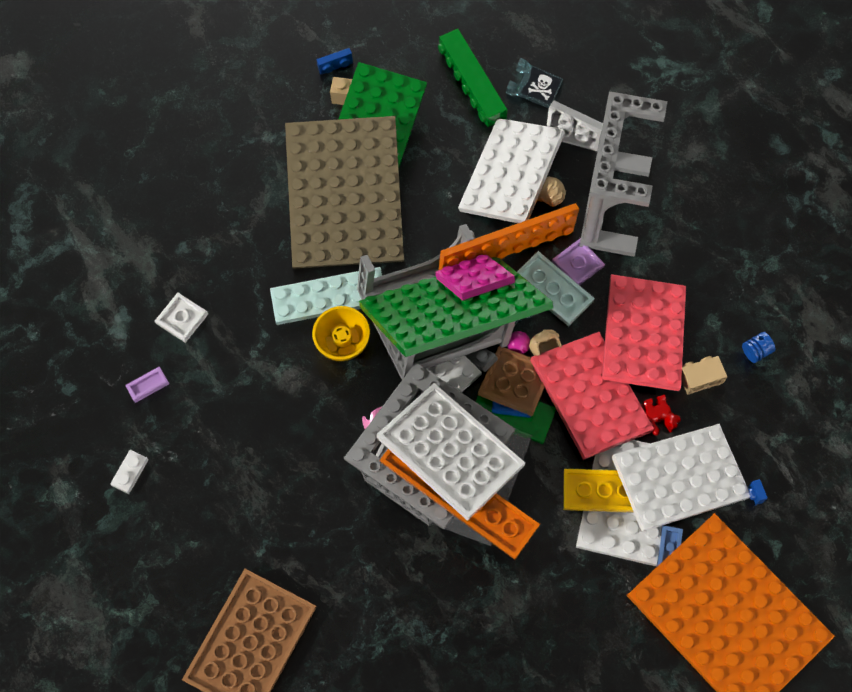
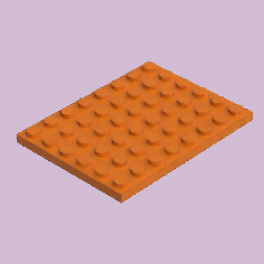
(730, 613)

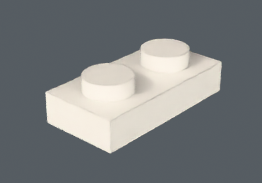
(129, 471)

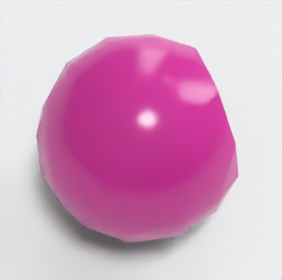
(519, 342)

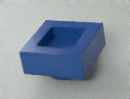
(757, 492)

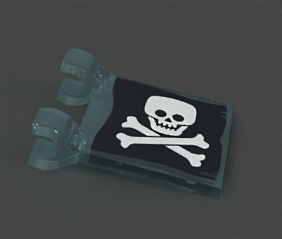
(536, 84)

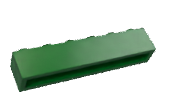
(472, 76)

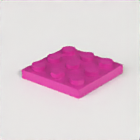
(474, 277)

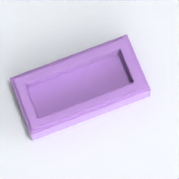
(147, 384)

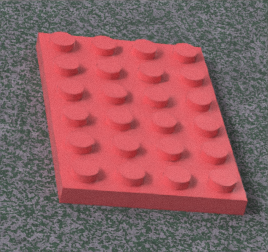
(644, 333)
(592, 409)

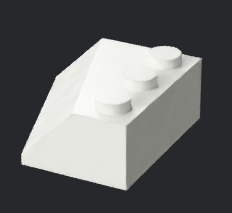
(578, 128)

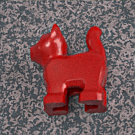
(660, 412)

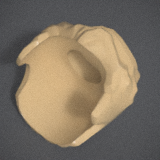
(552, 192)
(544, 342)

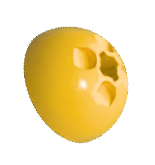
(339, 325)

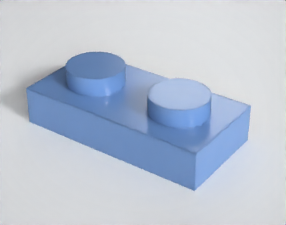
(670, 541)

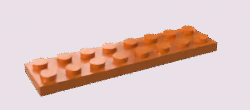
(514, 238)
(495, 521)

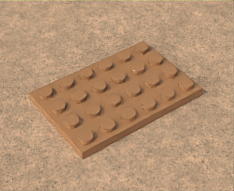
(250, 638)

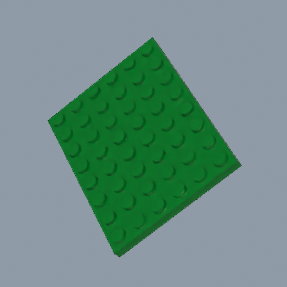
(432, 315)

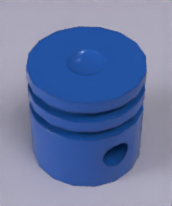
(758, 347)

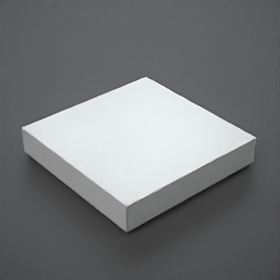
(181, 317)

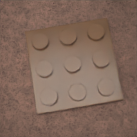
(512, 382)

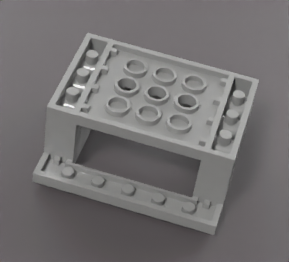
(387, 481)

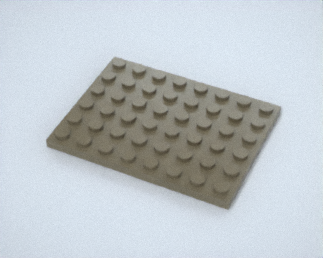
(344, 192)

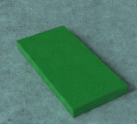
(536, 425)

